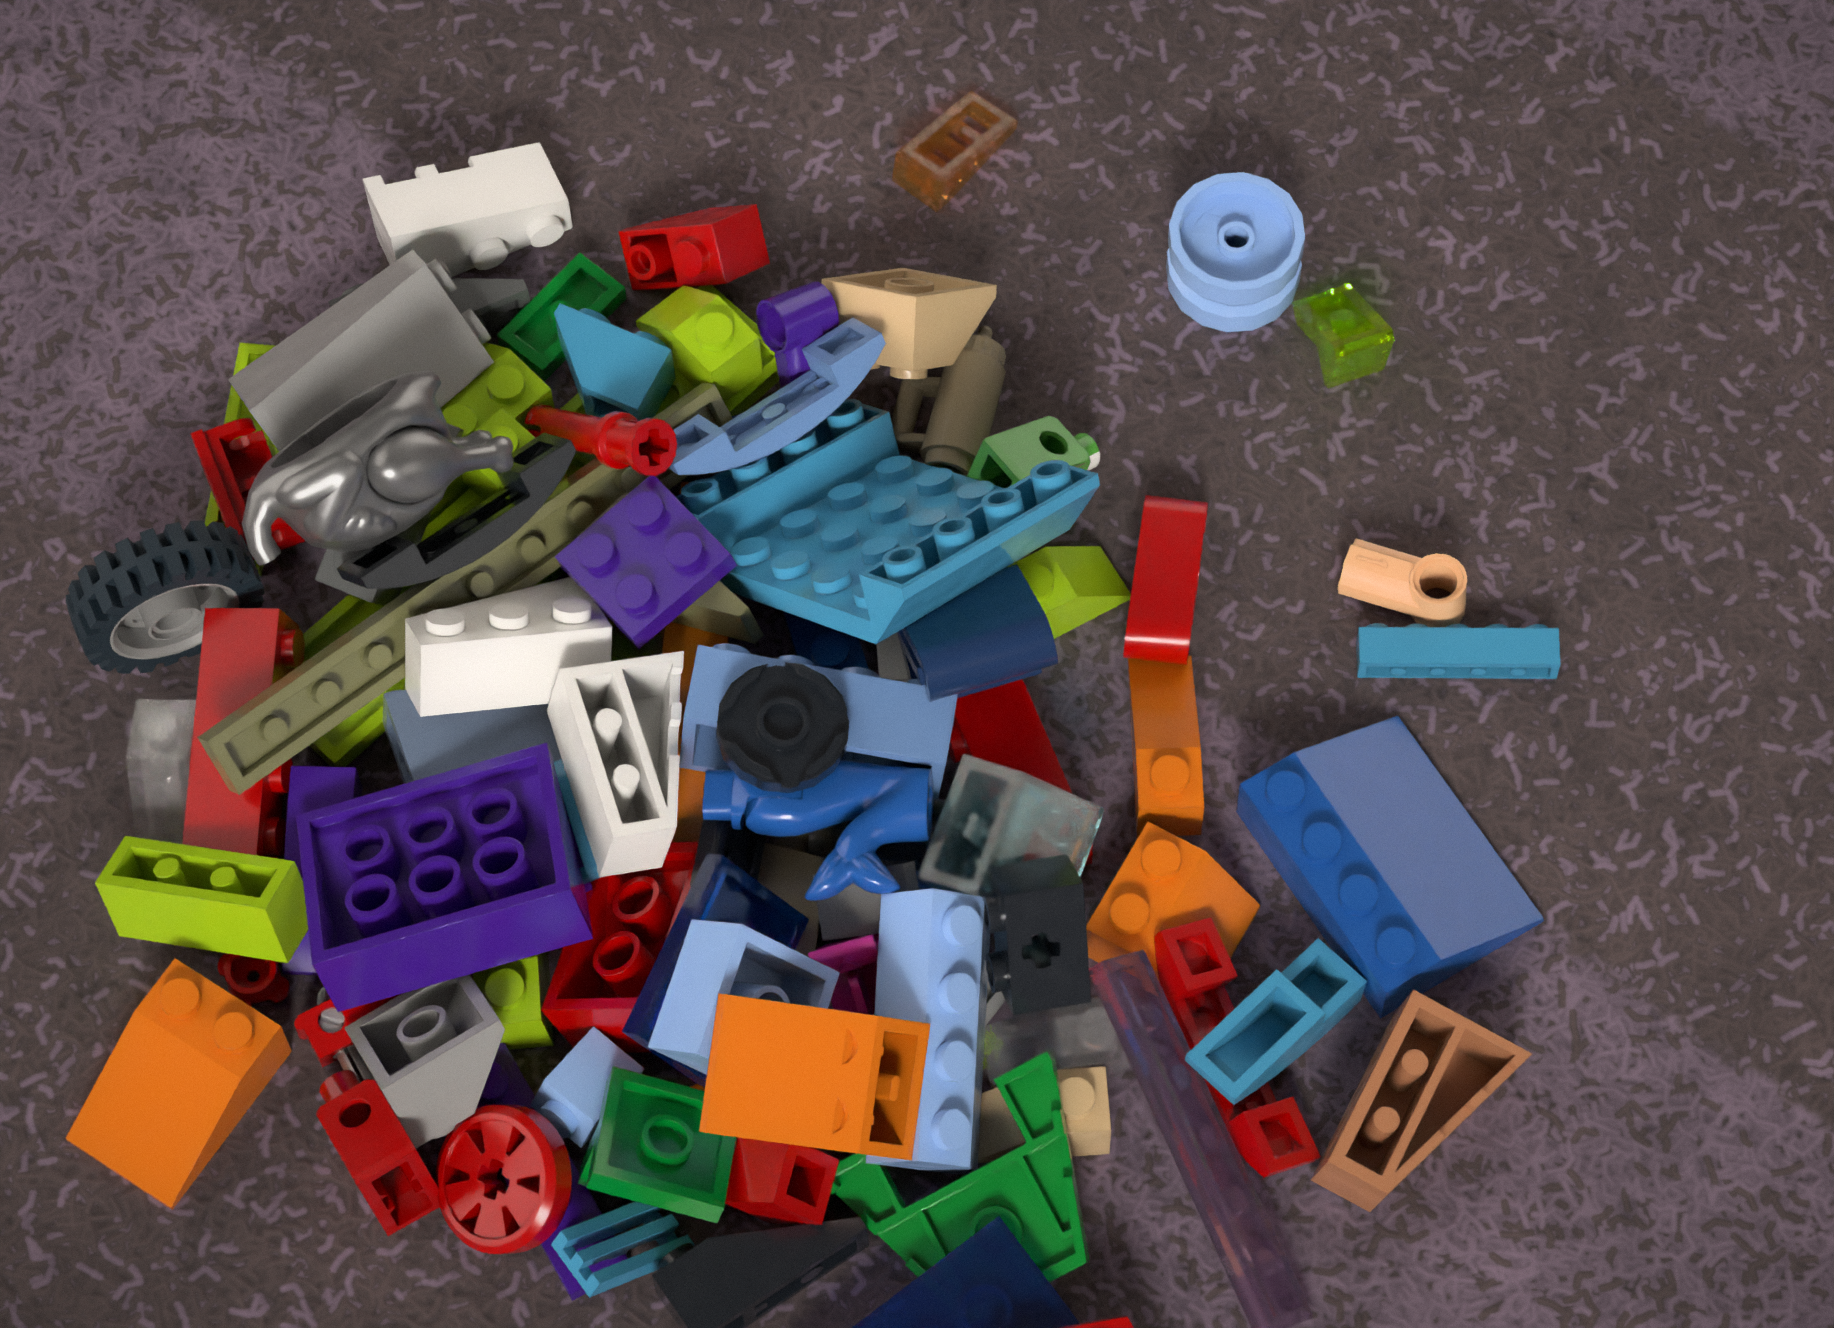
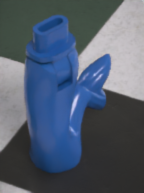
(883, 800)

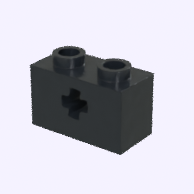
(1053, 965)

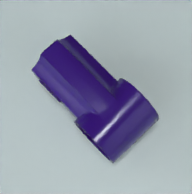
(793, 322)

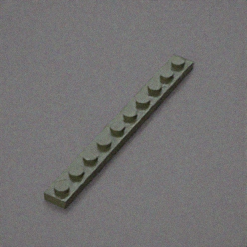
(373, 653)

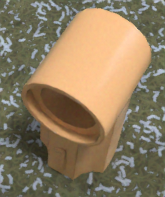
(1400, 579)

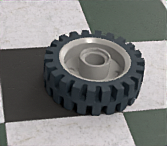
(153, 594)

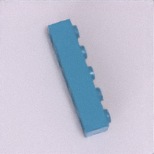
(1458, 652)

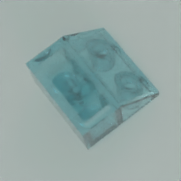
(1002, 819)

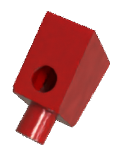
(376, 1151)

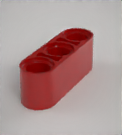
(1165, 580)

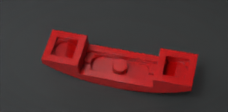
(1194, 976)

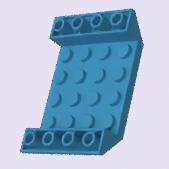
(869, 535)

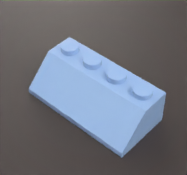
(937, 975)

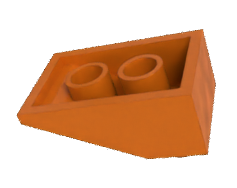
(177, 1083)

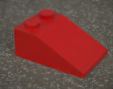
(629, 922)

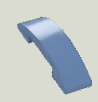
(837, 368)

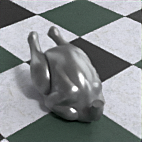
(366, 470)

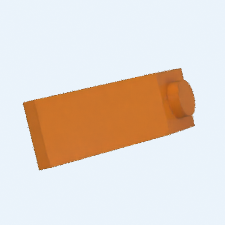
(1166, 747)

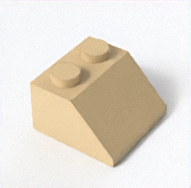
(918, 312)

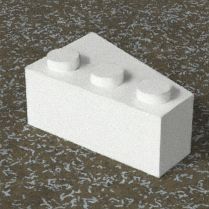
(472, 212)

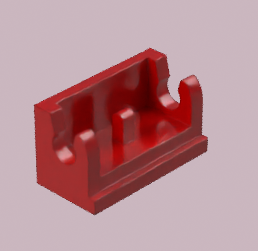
(231, 470)

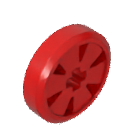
(529, 1156)

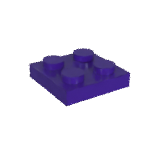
(645, 561)

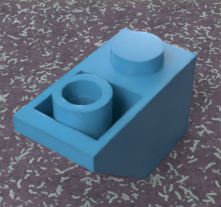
(613, 365)

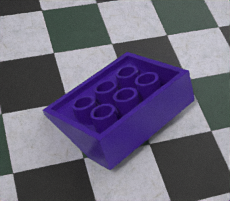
(441, 878)

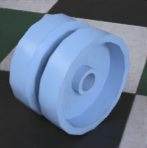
(1235, 252)

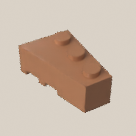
(1412, 1096)

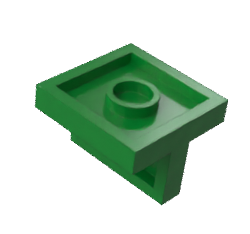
(653, 1148)

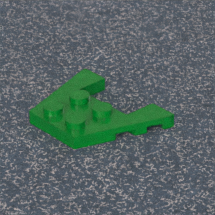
(1027, 1188)

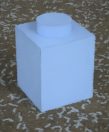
(576, 1087)

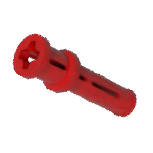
(614, 438)

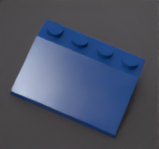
(1385, 860)

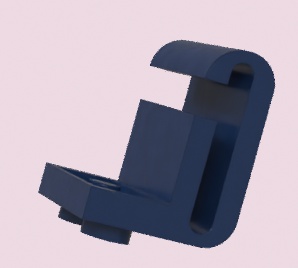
(980, 639)

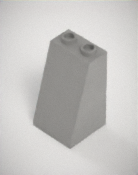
(377, 332)

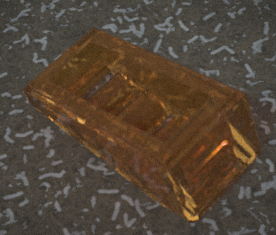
(932, 178)

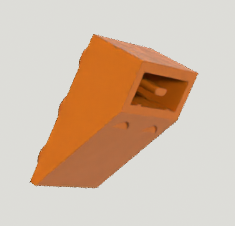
(814, 1077)

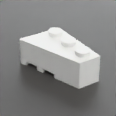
(502, 648)
(621, 755)

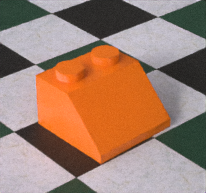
(1163, 887)

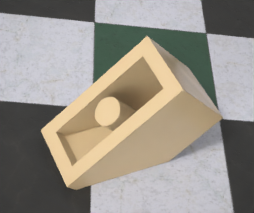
(1085, 1111)

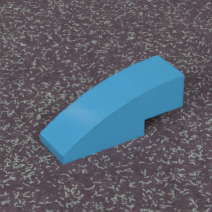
(1277, 1022)

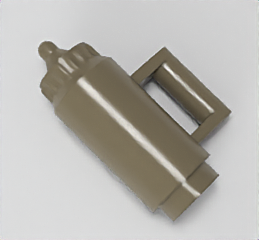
(962, 407)

